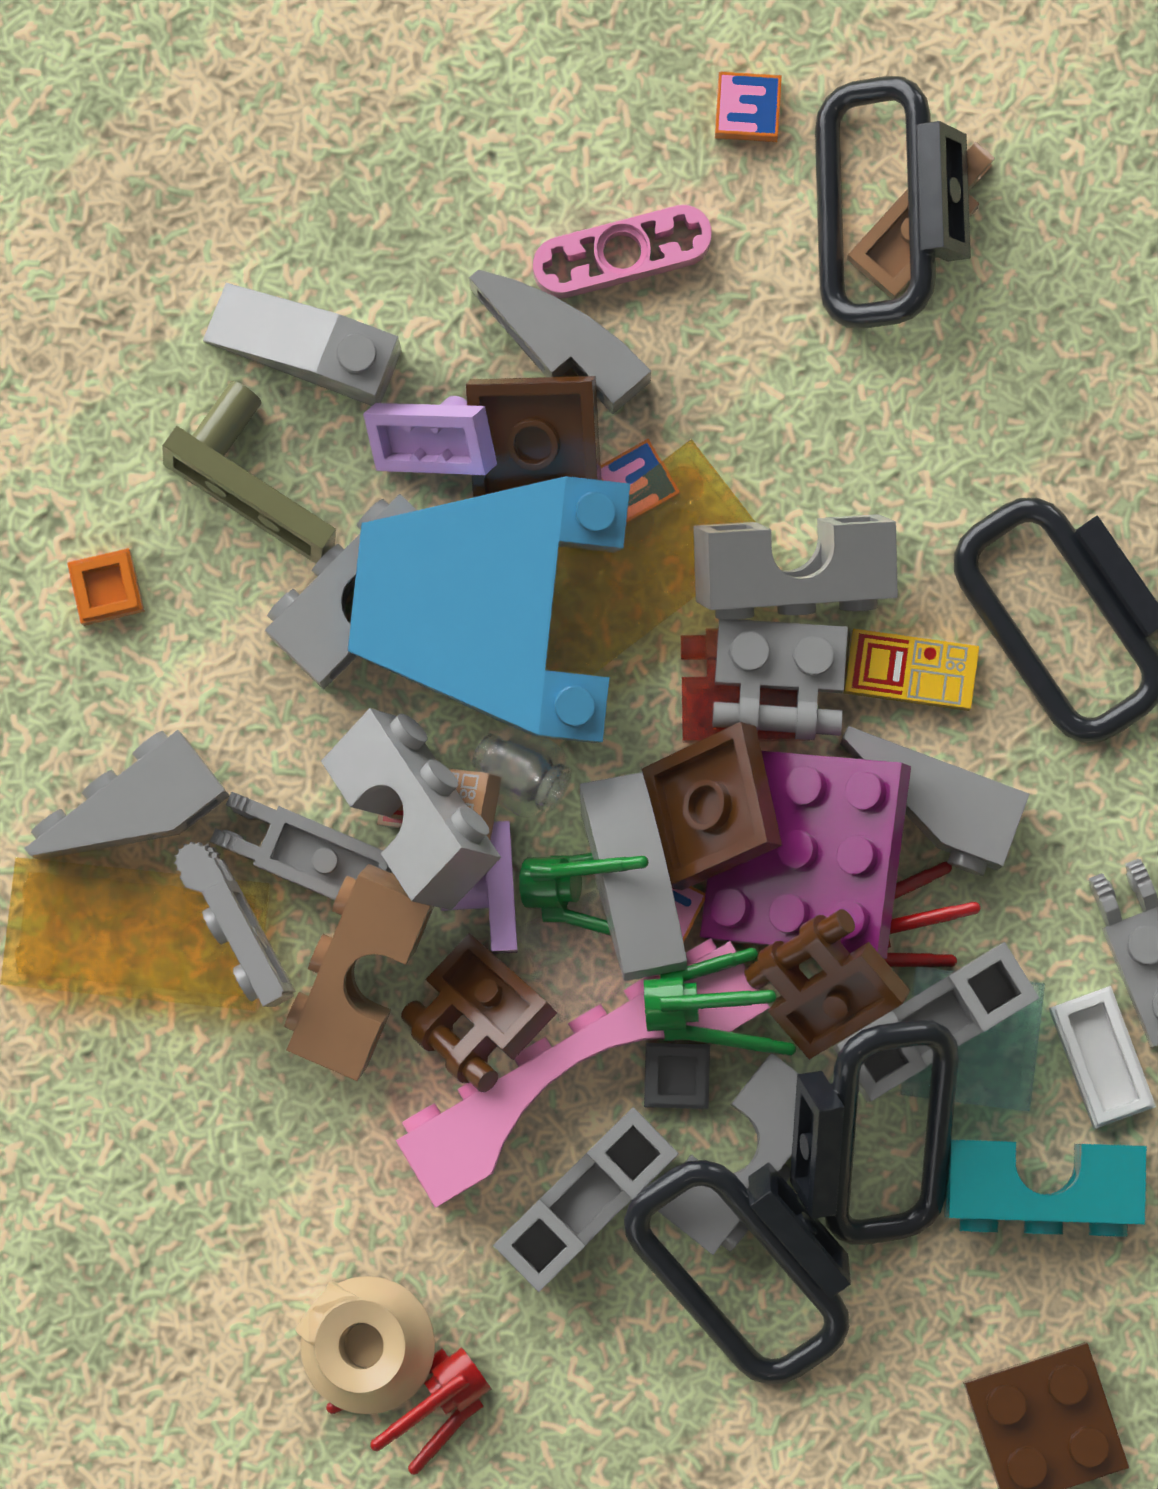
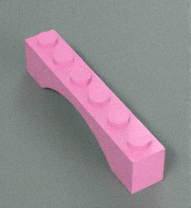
(464, 1142)

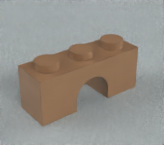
(336, 1021)

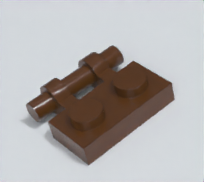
(491, 998)
(837, 1000)

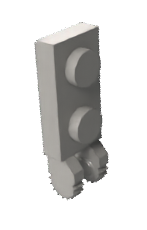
(299, 848)
(234, 922)
(1134, 942)

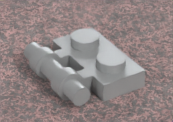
(780, 657)

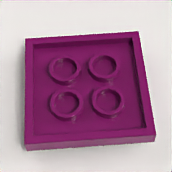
(837, 852)

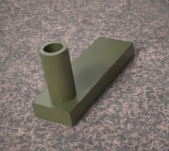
(203, 463)

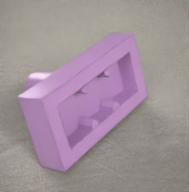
(430, 437)
(496, 892)

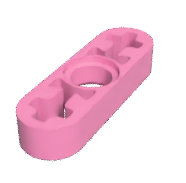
(632, 227)

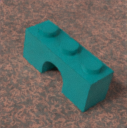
(1102, 1191)

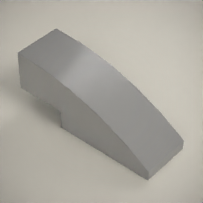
(562, 338)
(635, 901)

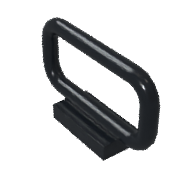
(935, 200)
(1109, 582)
(827, 1128)
(787, 1233)

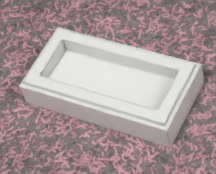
(1102, 1057)

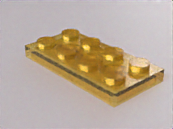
(617, 598)
(120, 935)

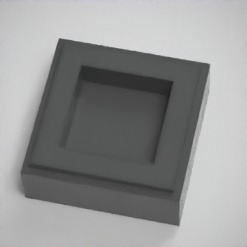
(677, 1075)

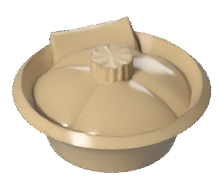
(366, 1344)

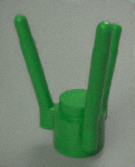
(557, 880)
(674, 1004)

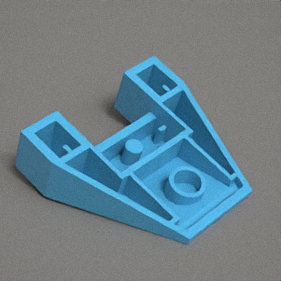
(467, 600)

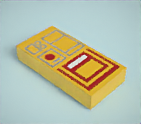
(911, 669)

